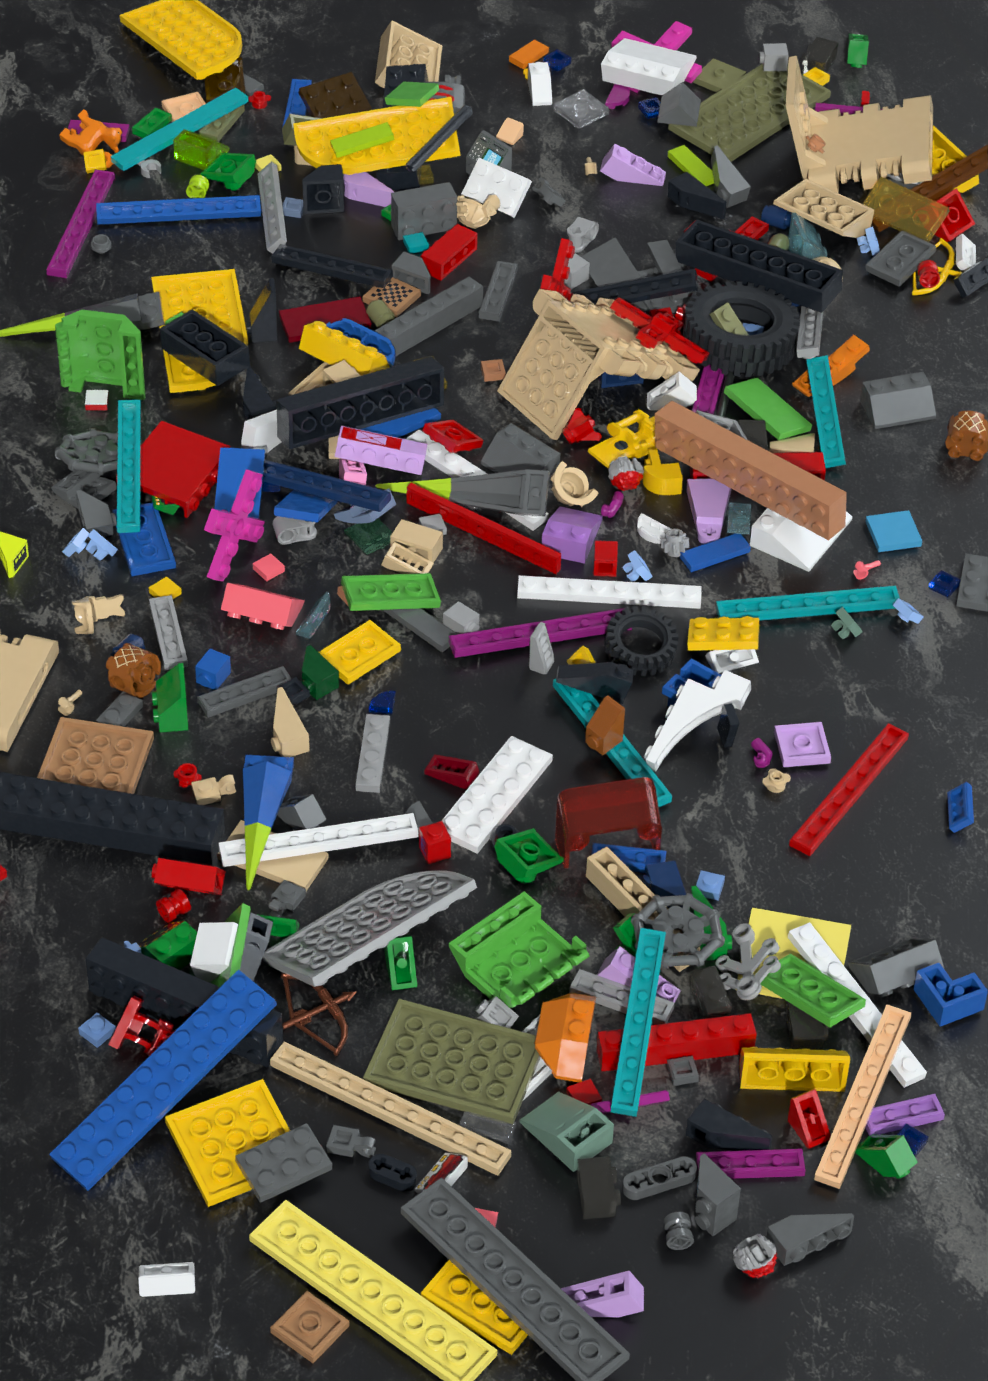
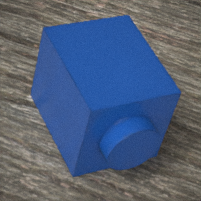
(213, 669)

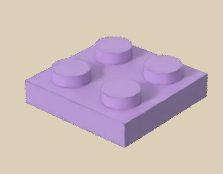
(802, 744)

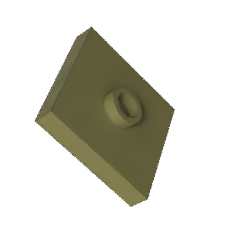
(718, 75)

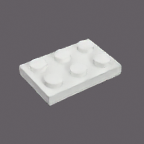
(494, 180)

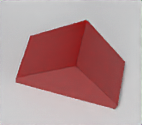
(808, 1119)

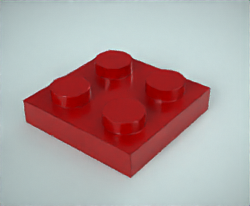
(452, 436)

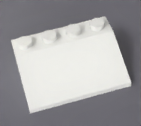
(646, 66)
(789, 540)

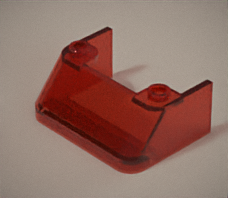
(606, 810)

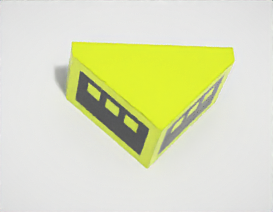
(12, 553)

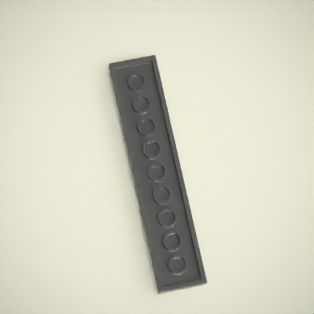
(514, 1283)

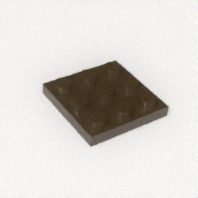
(334, 97)

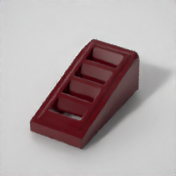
(468, 770)

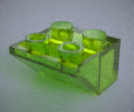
(197, 149)

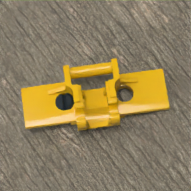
(626, 441)

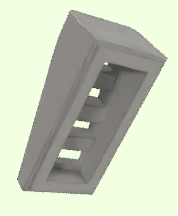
(540, 650)

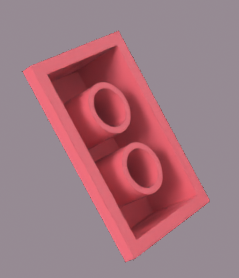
(261, 605)

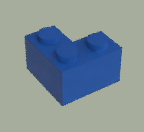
(947, 998)

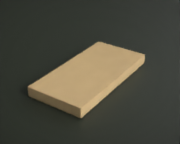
(295, 869)

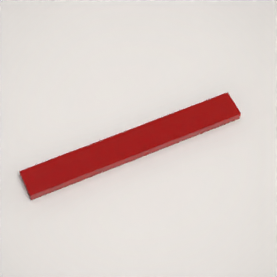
(484, 528)
(848, 789)

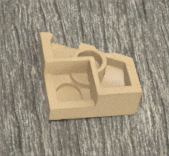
(797, 444)

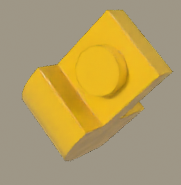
(661, 478)

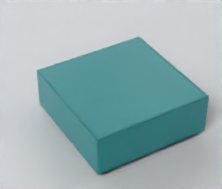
(415, 242)

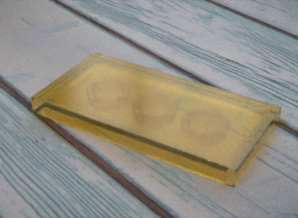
(905, 209)

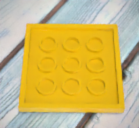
(219, 1130)

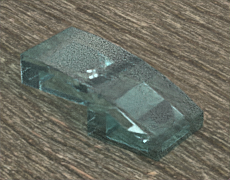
(739, 518)

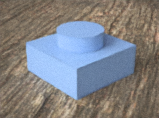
(77, 543)
(907, 611)

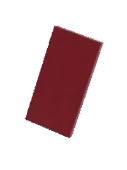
(295, 318)

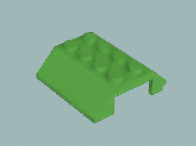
(100, 350)
(515, 952)

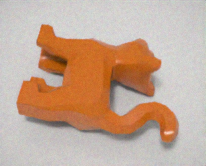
(91, 136)

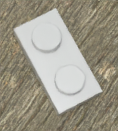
(965, 253)

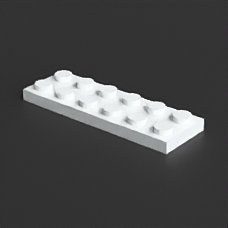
(495, 793)

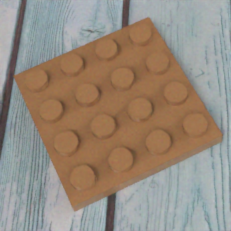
(96, 755)

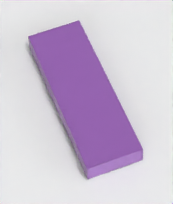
(910, 1112)

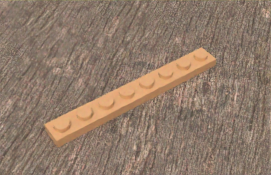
(862, 1097)

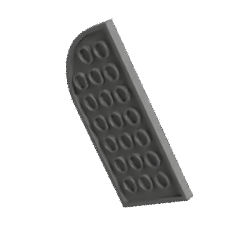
(365, 924)

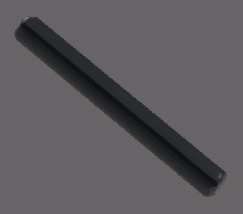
(439, 138)

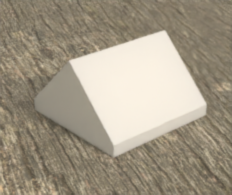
(213, 949)

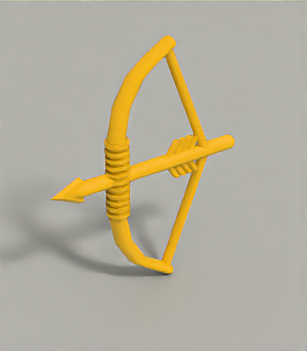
(945, 271)

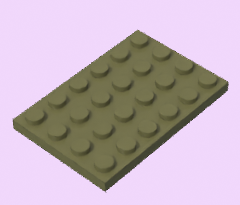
(454, 1061)

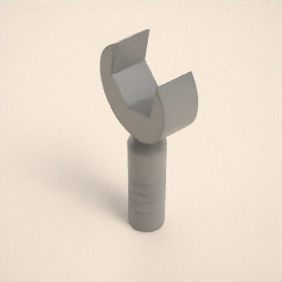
(149, 165)

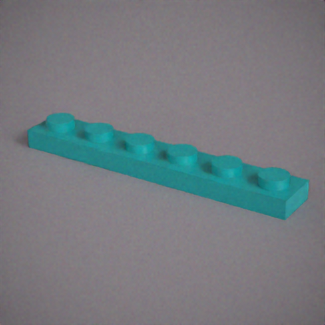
(826, 411)

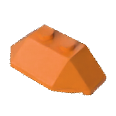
(565, 1034)

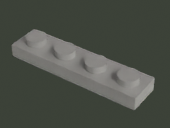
(168, 632)
(373, 753)
(616, 995)

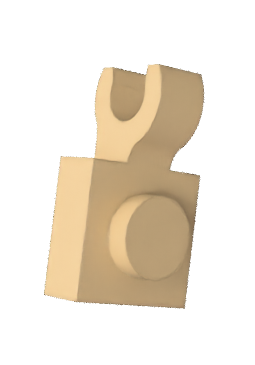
(209, 790)

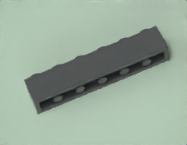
(433, 315)

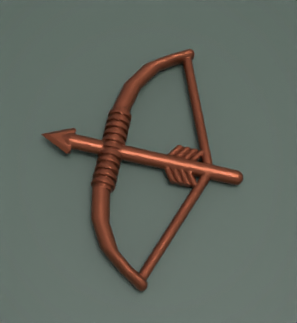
(304, 1016)

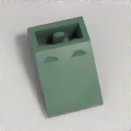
(569, 1128)

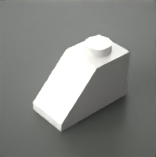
(539, 83)
(676, 389)

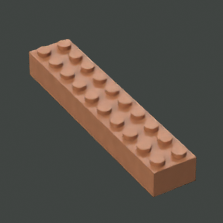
(750, 470)

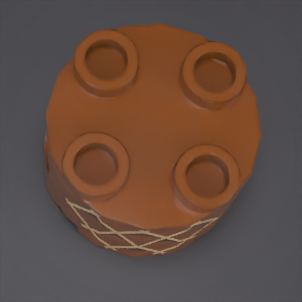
(967, 435)
(133, 670)

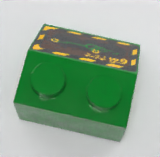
(171, 944)

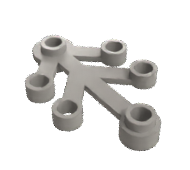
(750, 984)

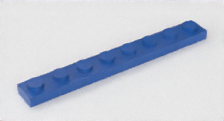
(178, 209)

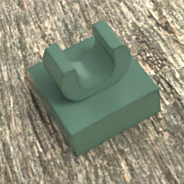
(847, 623)

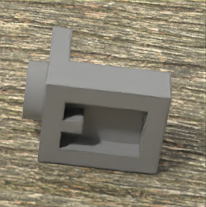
(496, 1013)

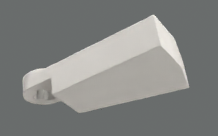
(261, 432)

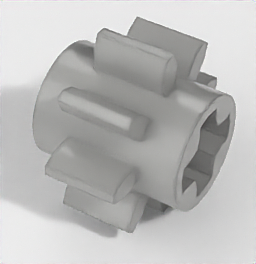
(674, 542)

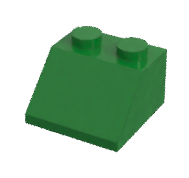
(171, 701)

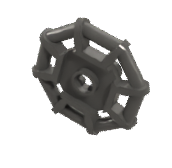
(89, 451)
(684, 920)

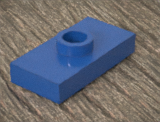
(960, 807)

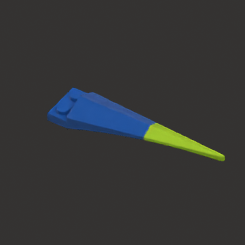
(264, 787)

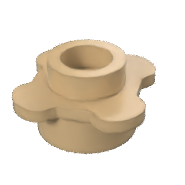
(776, 780)

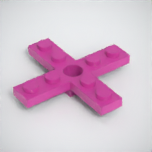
(671, 39)
(235, 525)

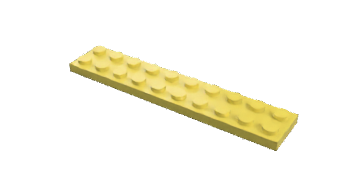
(372, 1295)

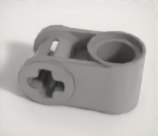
(582, 233)
(293, 530)

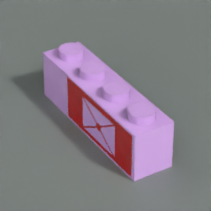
(381, 450)

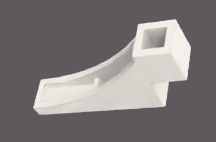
(694, 706)

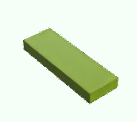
(362, 140)
(690, 163)

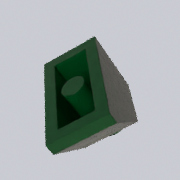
(318, 674)

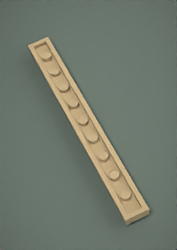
(390, 1108)

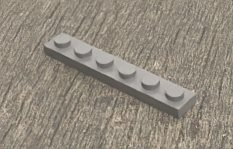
(272, 207)
(809, 333)

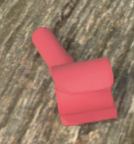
(862, 569)

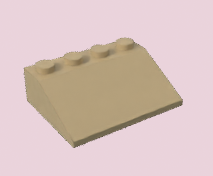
(407, 47)
(827, 209)

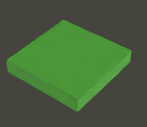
(412, 94)

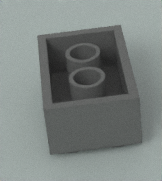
(424, 210)

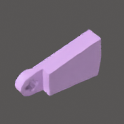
(708, 506)

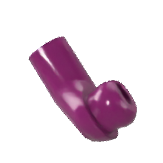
(616, 502)
(764, 753)

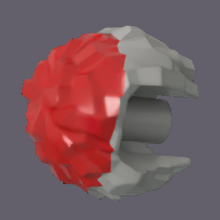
(625, 473)
(755, 1256)

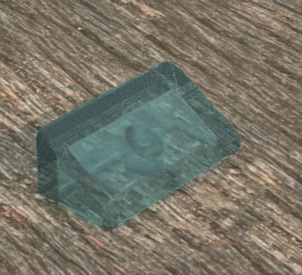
(315, 617)

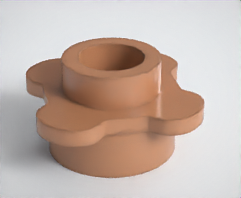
(816, 143)

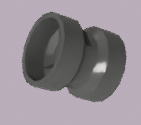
(678, 1226)

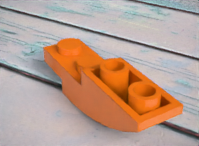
(841, 364)

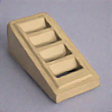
(397, 553)

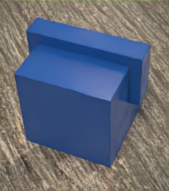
(691, 670)

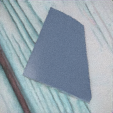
(362, 515)

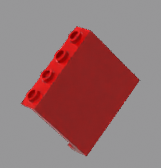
(179, 465)

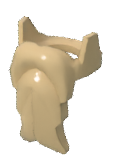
(91, 609)

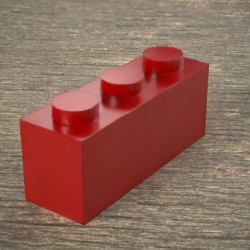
(449, 251)

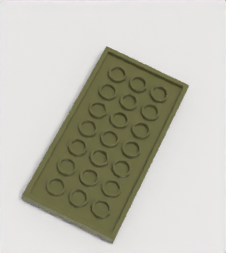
(746, 112)

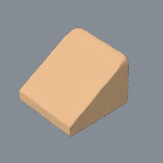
(510, 131)

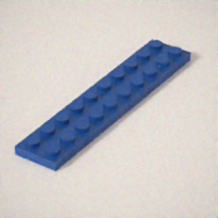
(162, 1080)

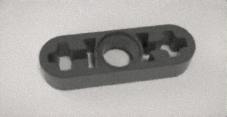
(666, 1168)

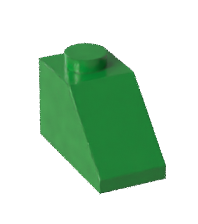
(401, 962)
(887, 1154)

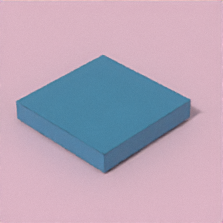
(893, 531)

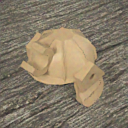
(475, 214)
(571, 486)

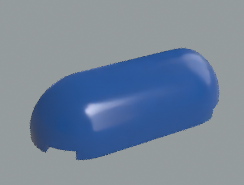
(366, 337)

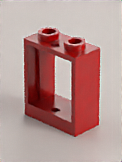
(188, 876)

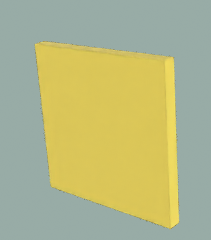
(777, 925)

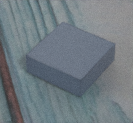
(292, 207)

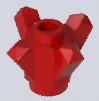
(580, 428)

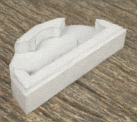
(651, 529)

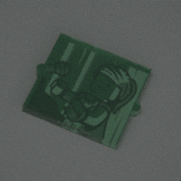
(369, 536)

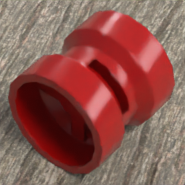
(928, 274)
(173, 905)

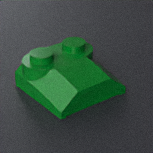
(231, 169)
(526, 855)

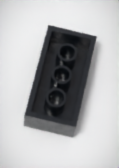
(205, 347)

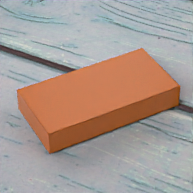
(528, 54)

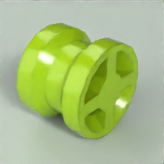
(197, 187)

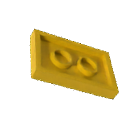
(723, 633)
(360, 651)

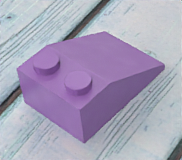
(571, 533)

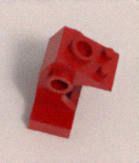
(132, 1023)

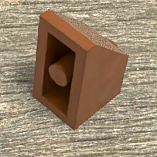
(606, 726)

